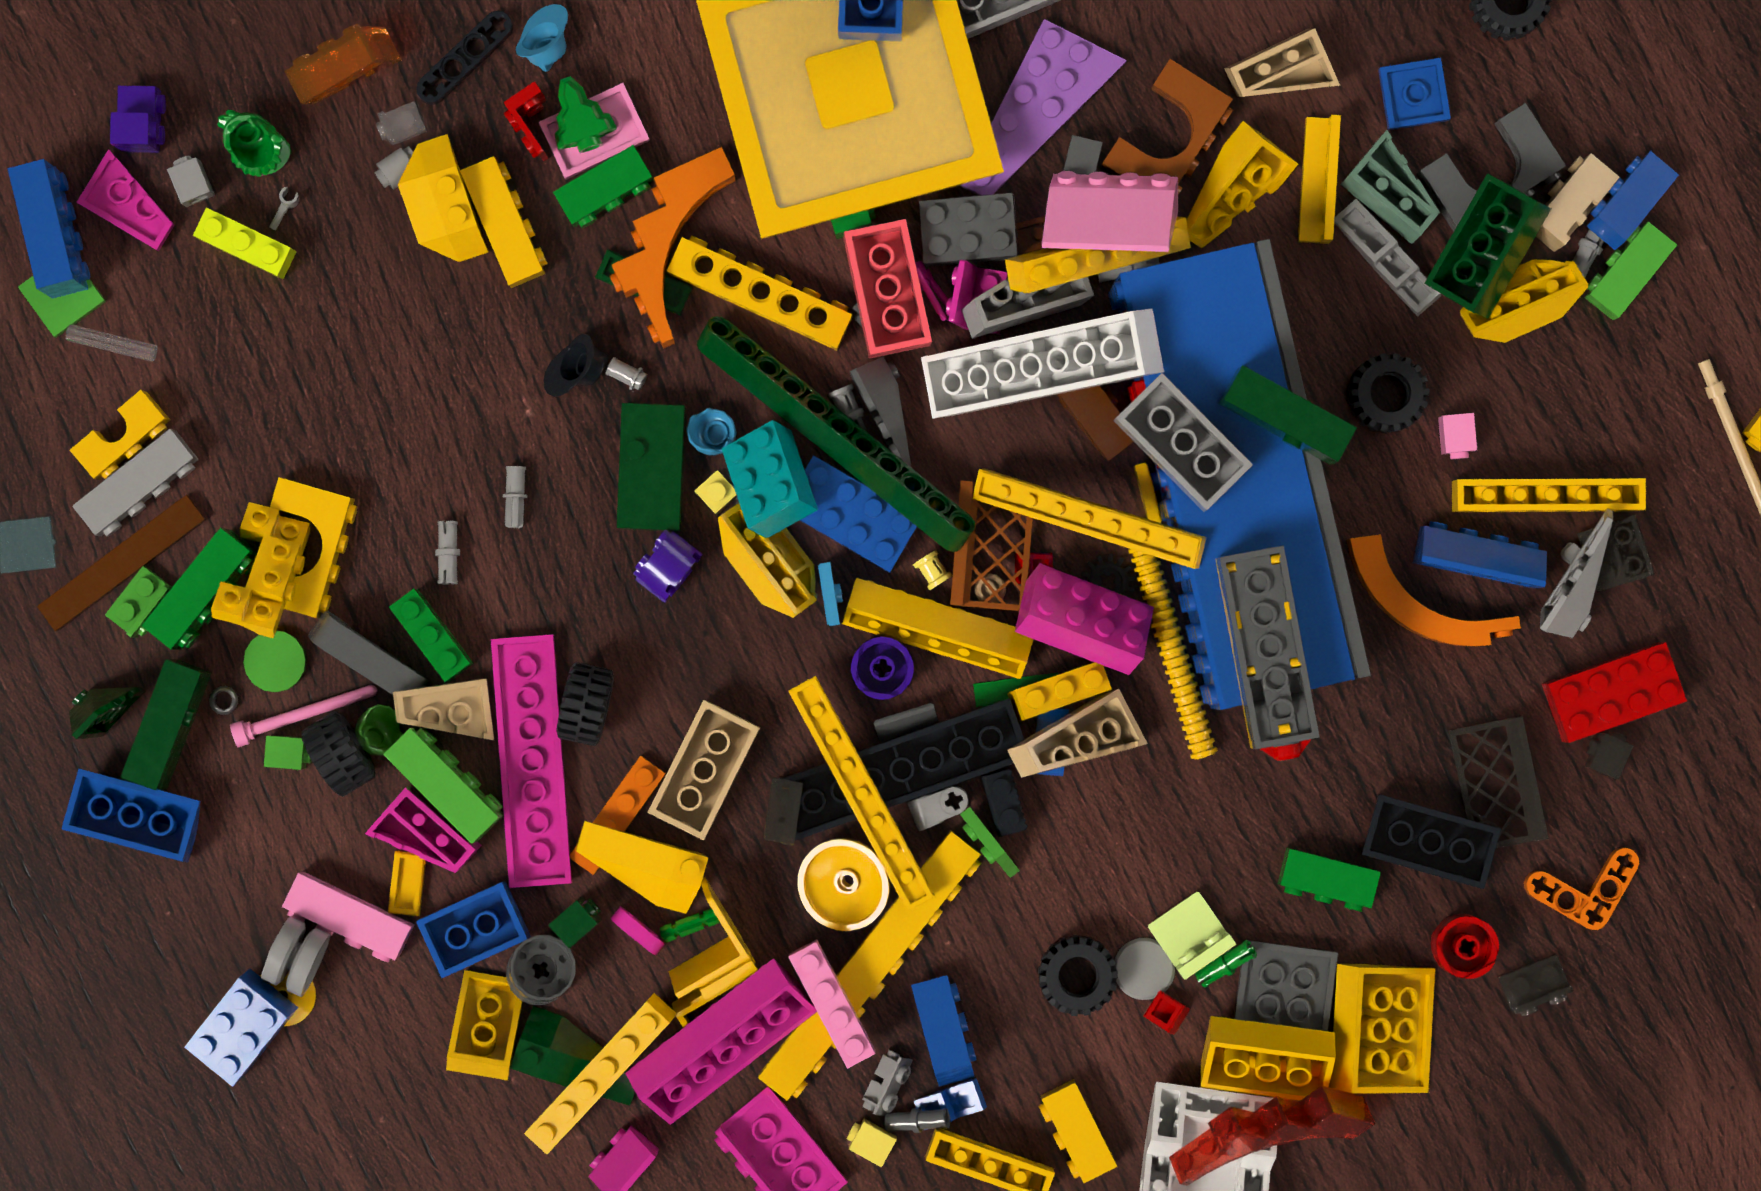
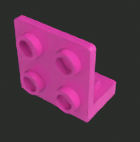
(969, 284)

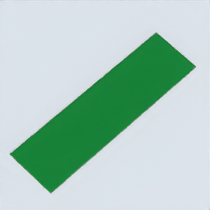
(994, 691)

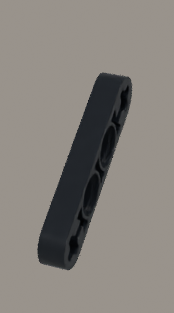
(461, 54)

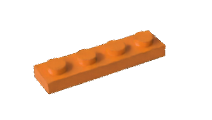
(625, 803)

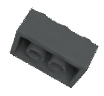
(969, 229)

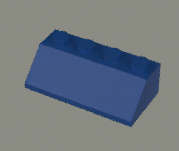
(1480, 556)
(132, 815)

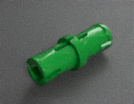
(1226, 963)

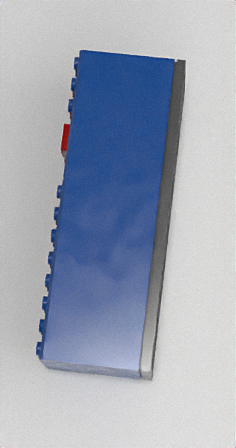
(1209, 322)

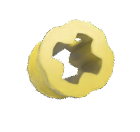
(932, 570)

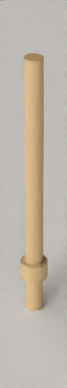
(1715, 390)

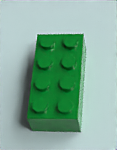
(192, 596)

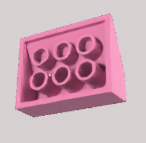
(1111, 211)

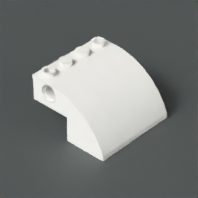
(1179, 1117)

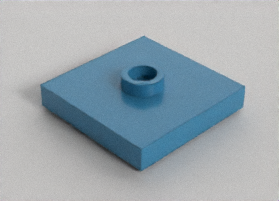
(831, 594)

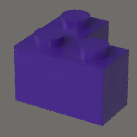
(138, 119)

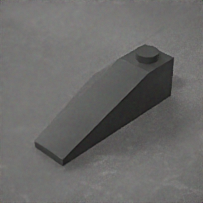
(882, 398)

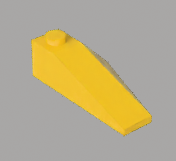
(654, 869)

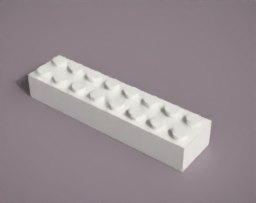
(1043, 363)

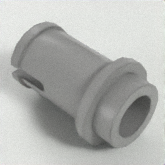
(627, 374)

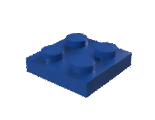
(1414, 94)

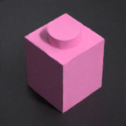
(1457, 435)

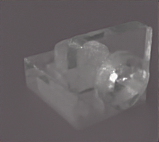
(400, 123)

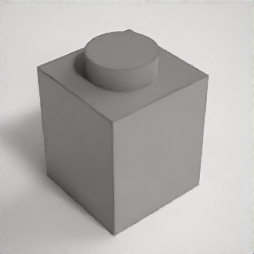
(190, 181)

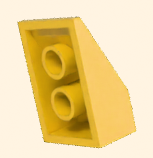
(484, 1027)

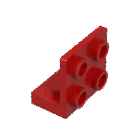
(528, 103)

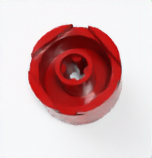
(1482, 950)

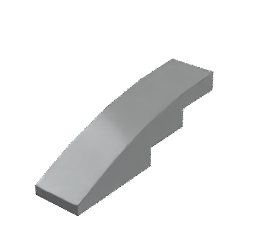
(1386, 257)

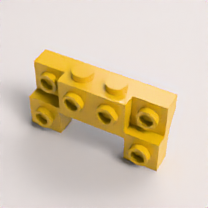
(272, 574)

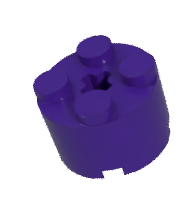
(667, 566)
(893, 682)

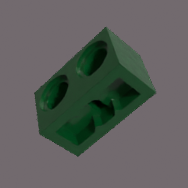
(576, 921)

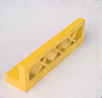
(1319, 179)

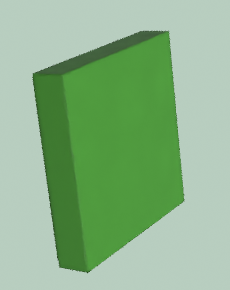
(63, 310)

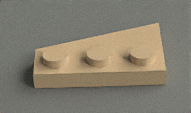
(448, 708)

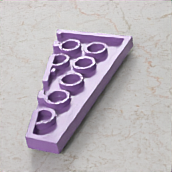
(1046, 92)

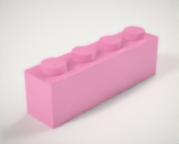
(348, 916)
(832, 1003)

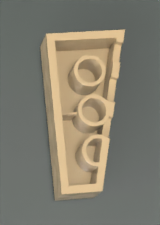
(1084, 734)

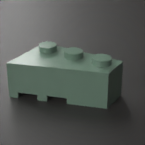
(1391, 190)

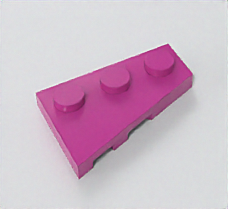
(125, 203)

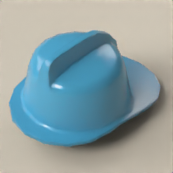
(543, 37)

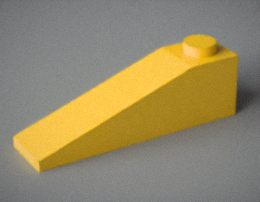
(1241, 175)

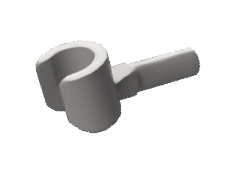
(283, 208)
(1569, 552)

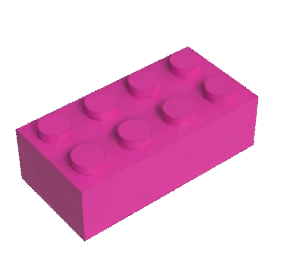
(1084, 619)

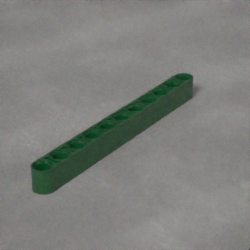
(836, 434)

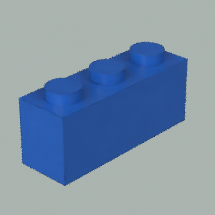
(1631, 199)

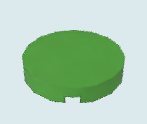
(275, 662)

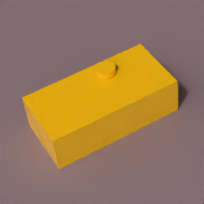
(1266, 1058)

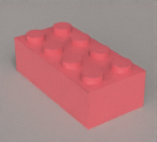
(887, 288)

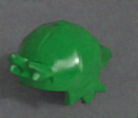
(253, 143)

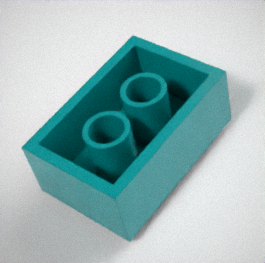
(769, 479)

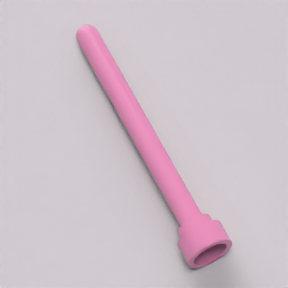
(244, 732)

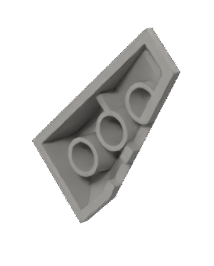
(1572, 598)

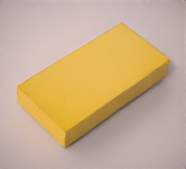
(1147, 492)
(406, 884)

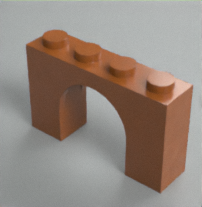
(1204, 109)

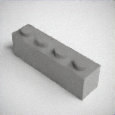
(136, 483)

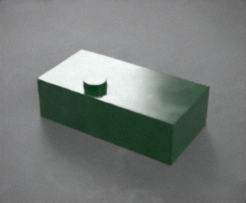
(1487, 246)
(1287, 415)
(651, 467)
(166, 724)

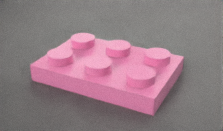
(628, 133)

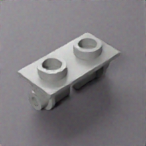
(882, 1097)

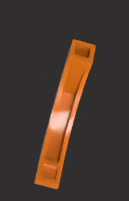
(1386, 591)

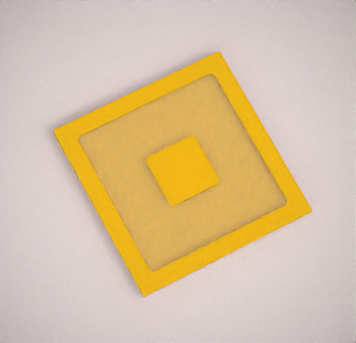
(846, 121)

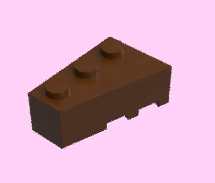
(1094, 415)

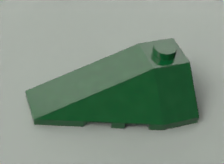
(100, 709)
(559, 1051)

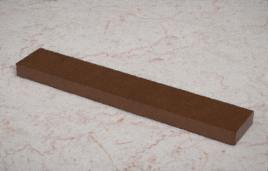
(121, 563)

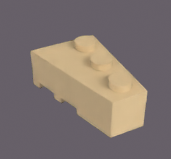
(1284, 67)
(1575, 199)

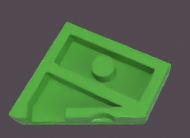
(991, 849)

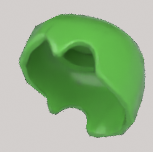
(377, 729)

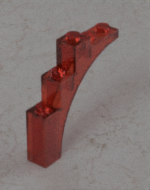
(1279, 1121)

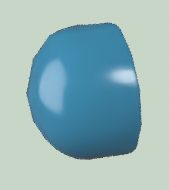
(711, 431)

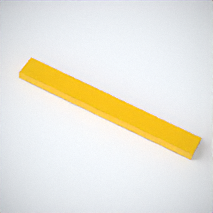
(1089, 518)
(861, 794)

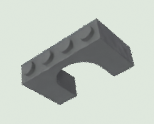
(1534, 158)

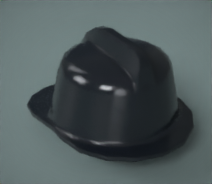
(575, 365)

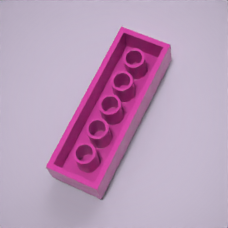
(721, 1042)

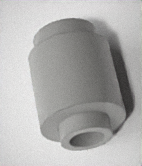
(393, 166)

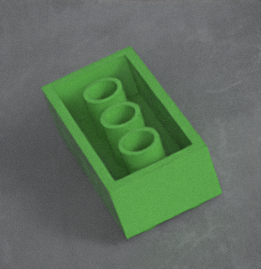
(444, 784)

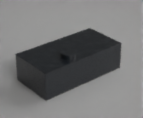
(1431, 841)

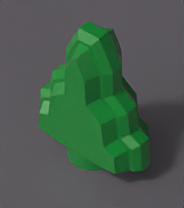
(580, 119)

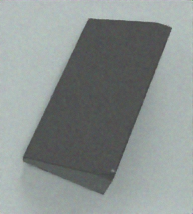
(905, 722)

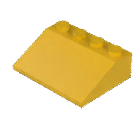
(1382, 1028)

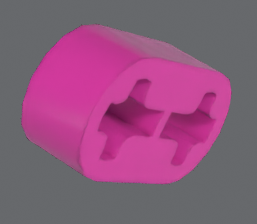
(638, 930)

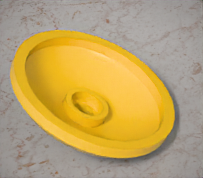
(834, 900)

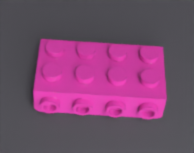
(776, 1148)

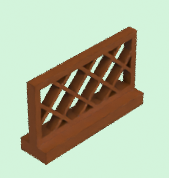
(964, 558)

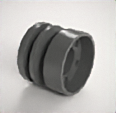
(558, 965)

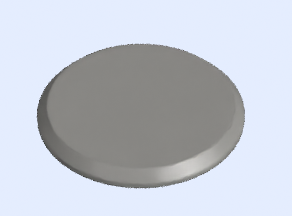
(1143, 969)

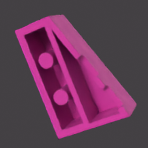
(421, 829)

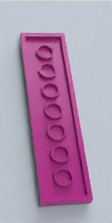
(531, 761)

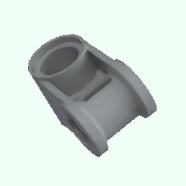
(933, 809)

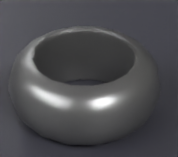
(212, 700)

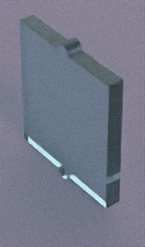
(26, 545)

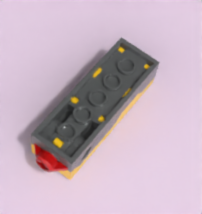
(1268, 652)

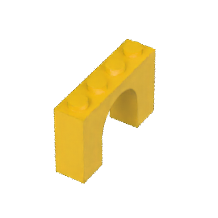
(331, 516)

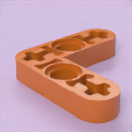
(1584, 902)

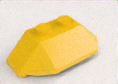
(440, 202)
(1533, 298)
(771, 566)

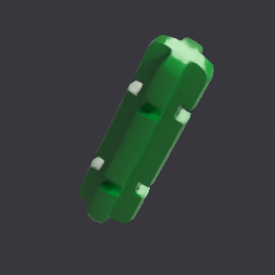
(688, 925)

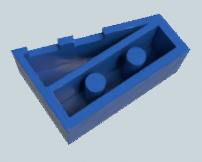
(944, 1030)

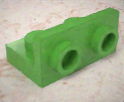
(138, 602)

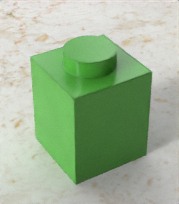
(285, 752)

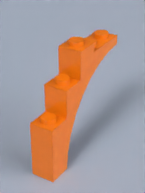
(682, 193)

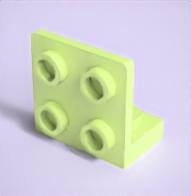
(1191, 935)

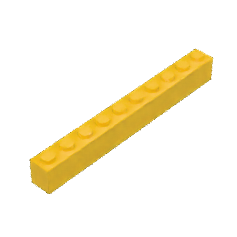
(871, 963)

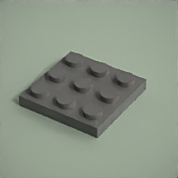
(1287, 986)

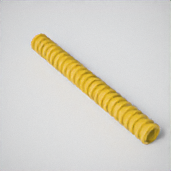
(1174, 655)

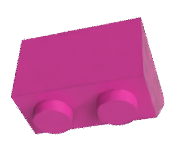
(624, 1161)

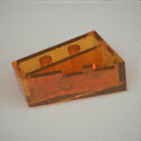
(341, 62)

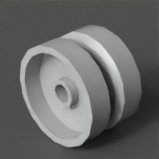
(293, 955)

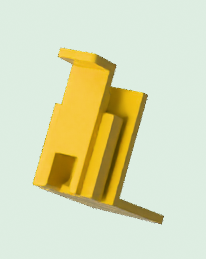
(713, 969)

